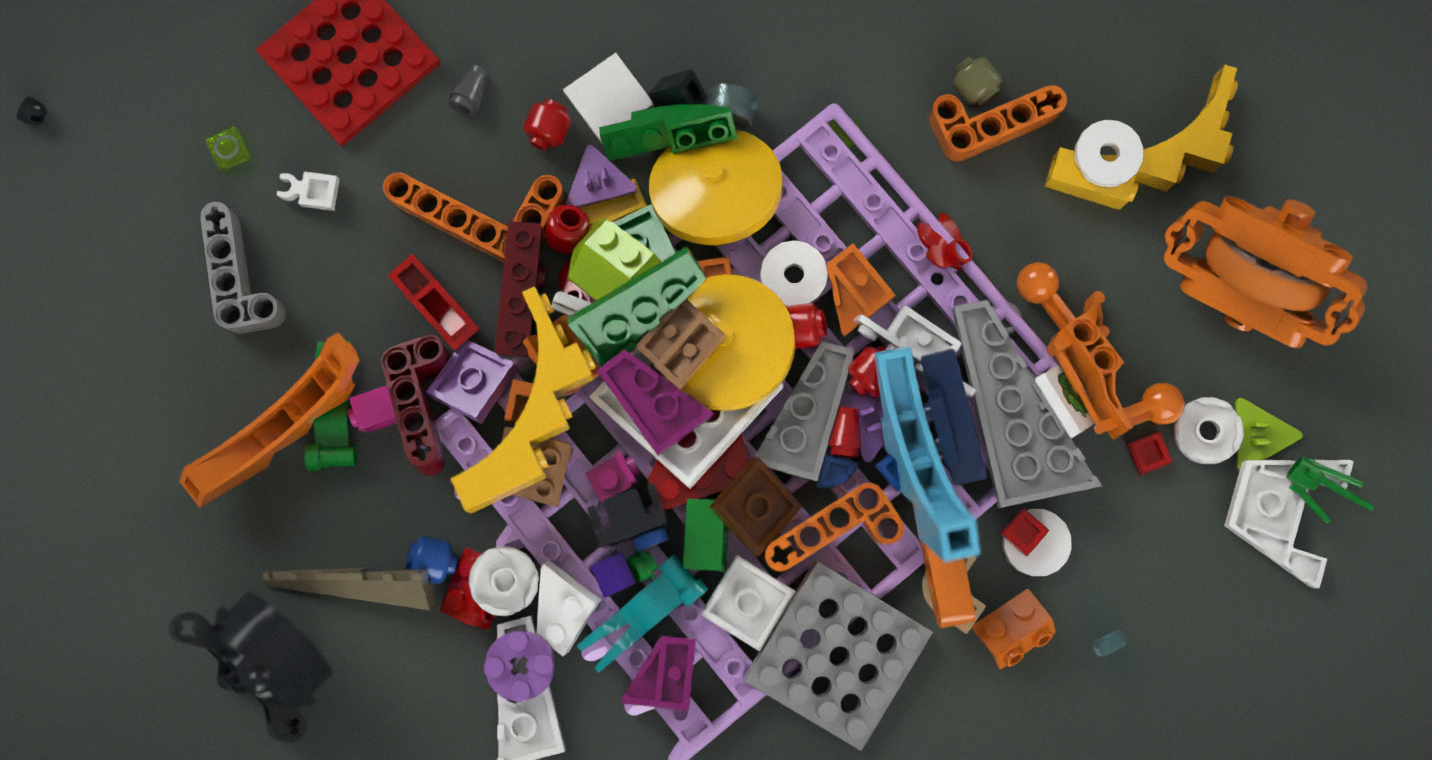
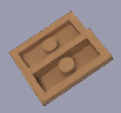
(681, 343)

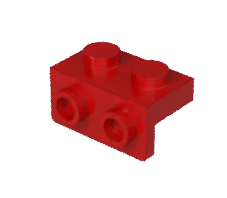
(458, 598)

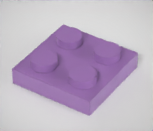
(472, 380)

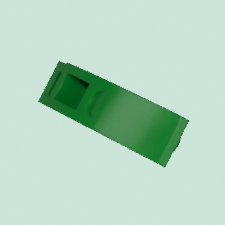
(668, 126)

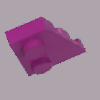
(664, 676)

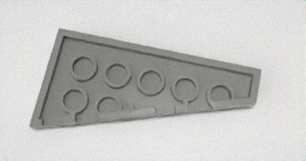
(1020, 432)

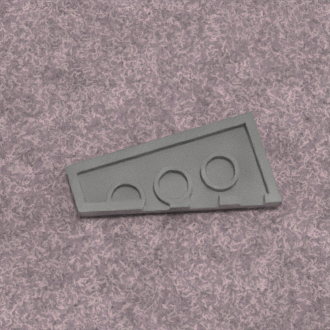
(804, 426)

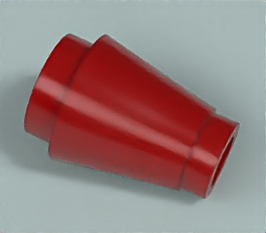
(846, 435)

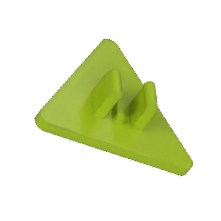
(1262, 433)

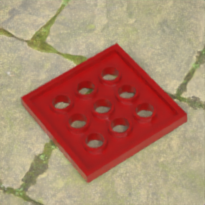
(346, 78)

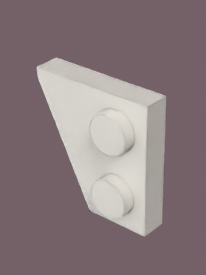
(562, 608)

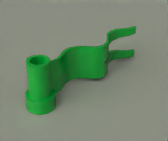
(331, 437)

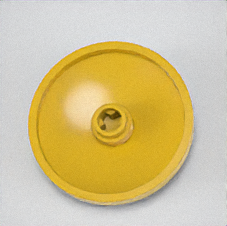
(717, 190)
(756, 348)

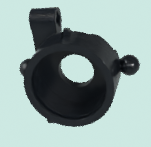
(260, 656)

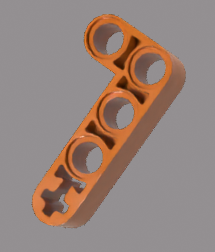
(999, 118)
(827, 532)
(948, 589)

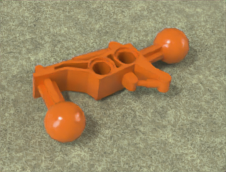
(1160, 402)

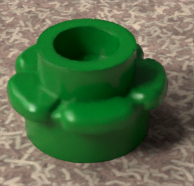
(642, 565)

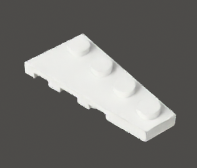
(527, 727)

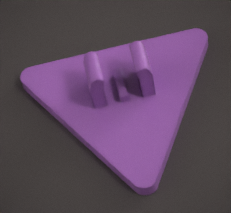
(598, 181)
(870, 422)

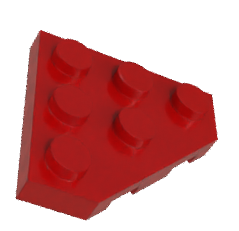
(714, 481)

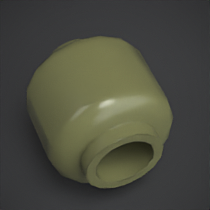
(977, 81)

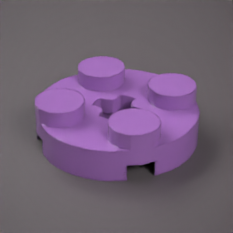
(519, 645)

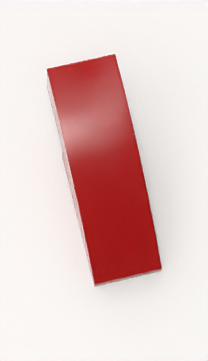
(433, 302)

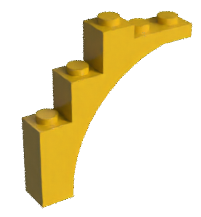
(1163, 165)
(515, 462)

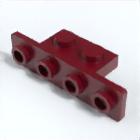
(520, 272)

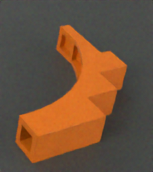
(286, 421)

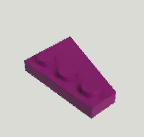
(652, 401)

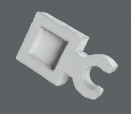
(314, 190)

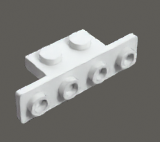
(911, 331)

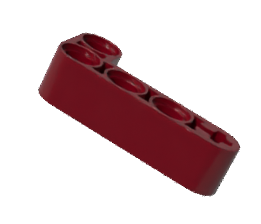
(418, 407)

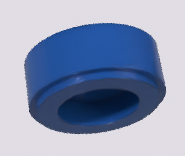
(650, 539)

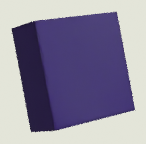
(613, 574)

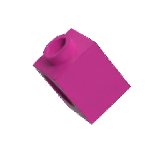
(372, 410)

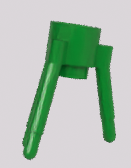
(1310, 474)

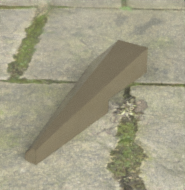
(392, 587)

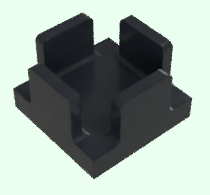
(627, 517)

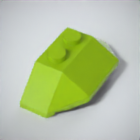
(608, 259)

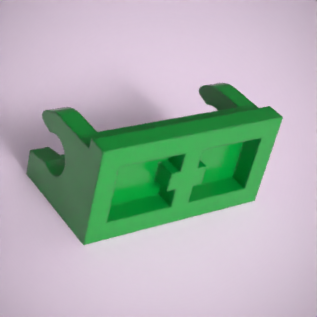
(704, 538)

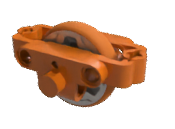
(1266, 270)

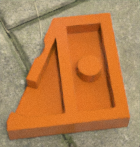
(856, 288)

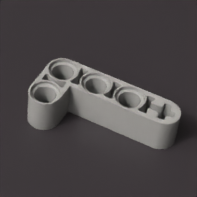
(233, 266)

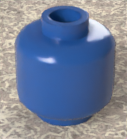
(432, 555)

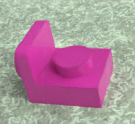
(613, 476)

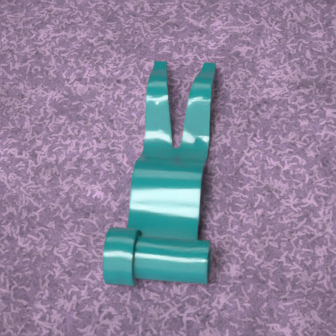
(648, 608)

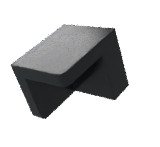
(678, 90)

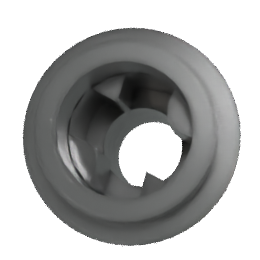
(468, 93)

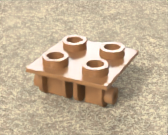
(549, 489)

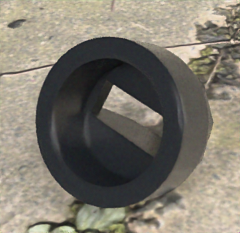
(31, 112)

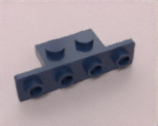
(952, 417)

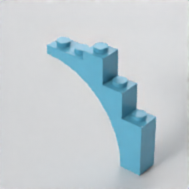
(939, 513)

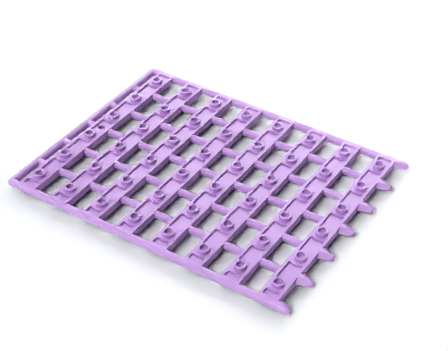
(531, 528)

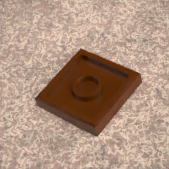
(755, 506)

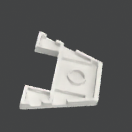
(1269, 515)

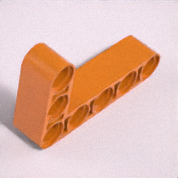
(476, 222)

